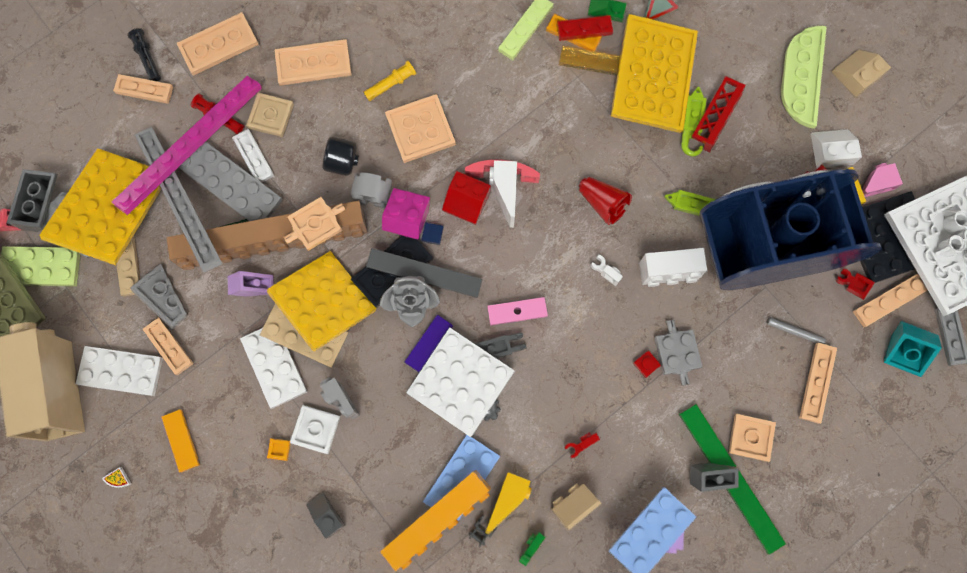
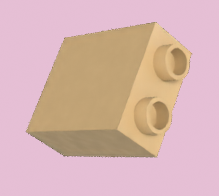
(39, 385)

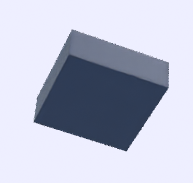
(432, 233)

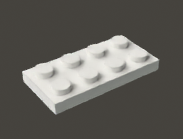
(273, 369)
(119, 371)

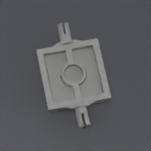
(678, 352)

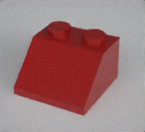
(466, 197)

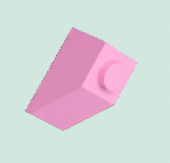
(882, 180)

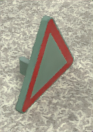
(659, 8)

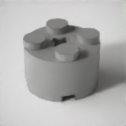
(371, 189)

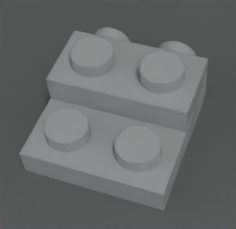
(335, 394)

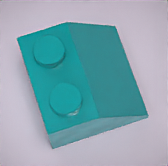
(912, 349)

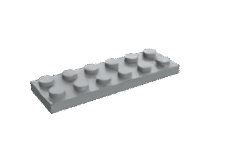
(231, 183)

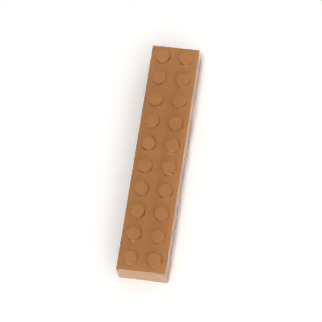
(261, 237)

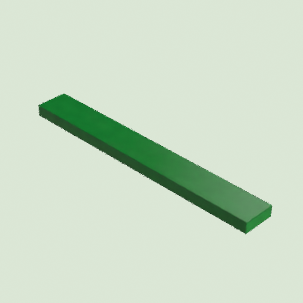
(743, 495)

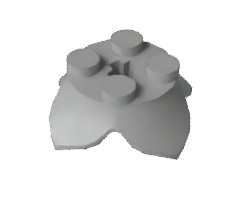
(410, 298)

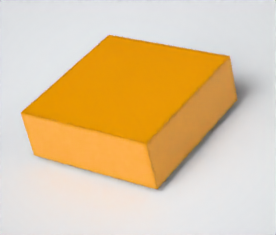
(279, 449)

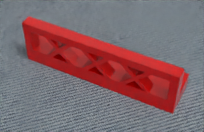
(723, 118)

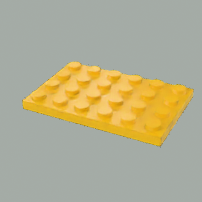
(654, 73)
(87, 217)

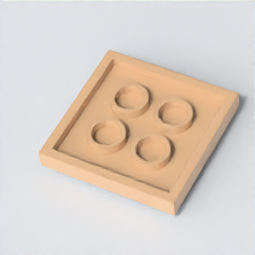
(420, 128)

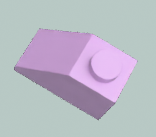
(249, 283)

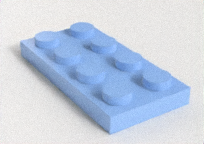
(466, 459)
(652, 533)

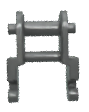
(480, 530)

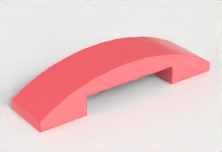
(477, 170)

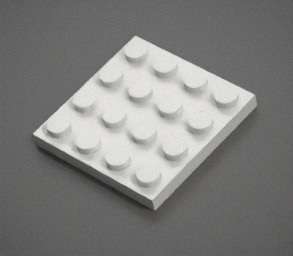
(460, 382)

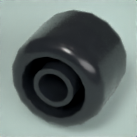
(340, 156)

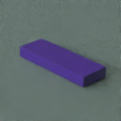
(428, 343)

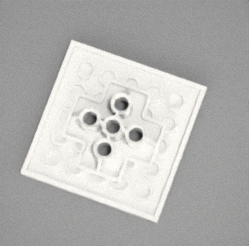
(936, 242)

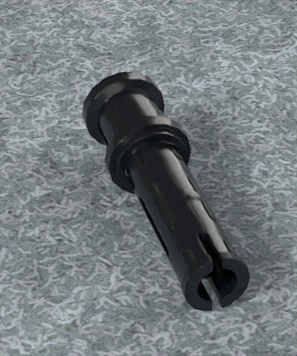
(142, 48)

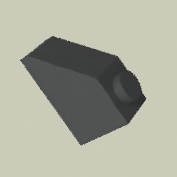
(713, 476)
(325, 516)

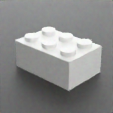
(672, 267)

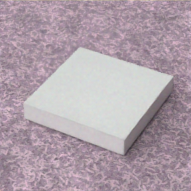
(315, 429)

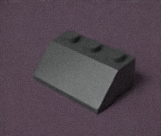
(32, 200)

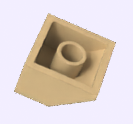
(861, 71)
(575, 505)

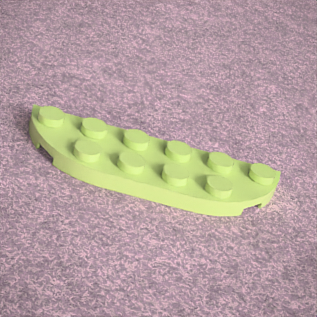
(803, 75)

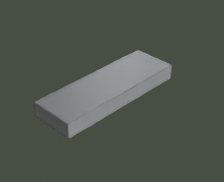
(952, 338)

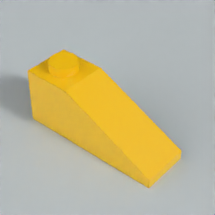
(509, 499)

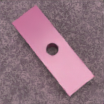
(529, 310)

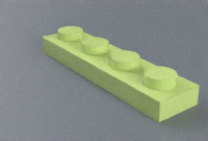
(525, 28)

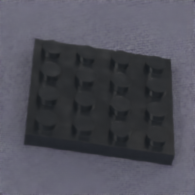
(892, 258)

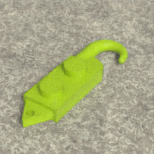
(694, 113)
(688, 202)

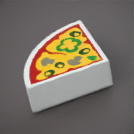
(117, 478)

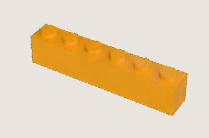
(435, 520)

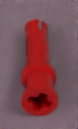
(204, 106)

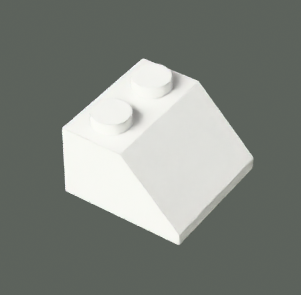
(835, 148)

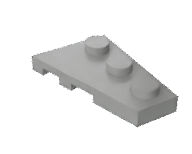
(160, 297)

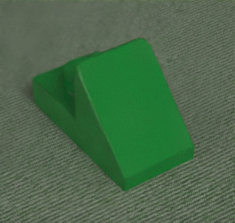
(607, 7)

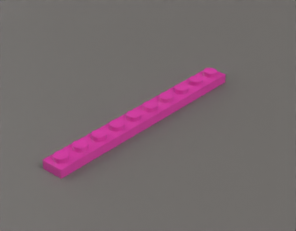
(186, 145)

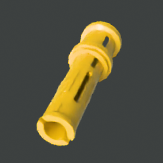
(396, 77)

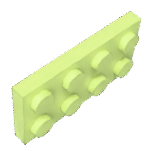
(43, 265)

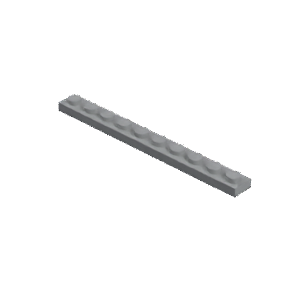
(181, 205)

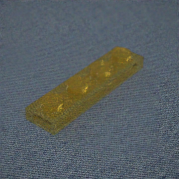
(589, 60)

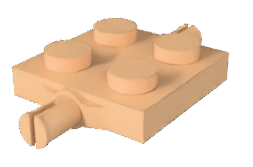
(314, 223)

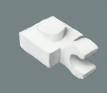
(612, 274)

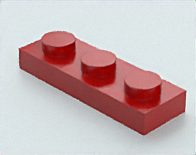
(584, 28)

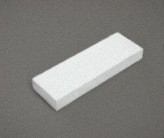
(253, 156)

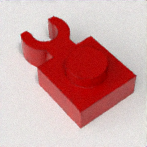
(857, 285)

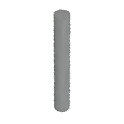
(796, 331)

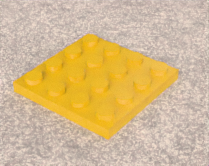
(321, 301)

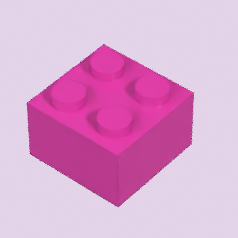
(405, 213)

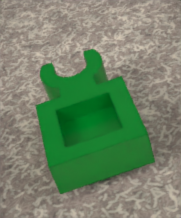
(533, 544)

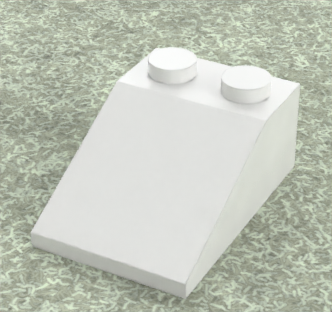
(503, 179)

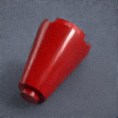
(605, 199)

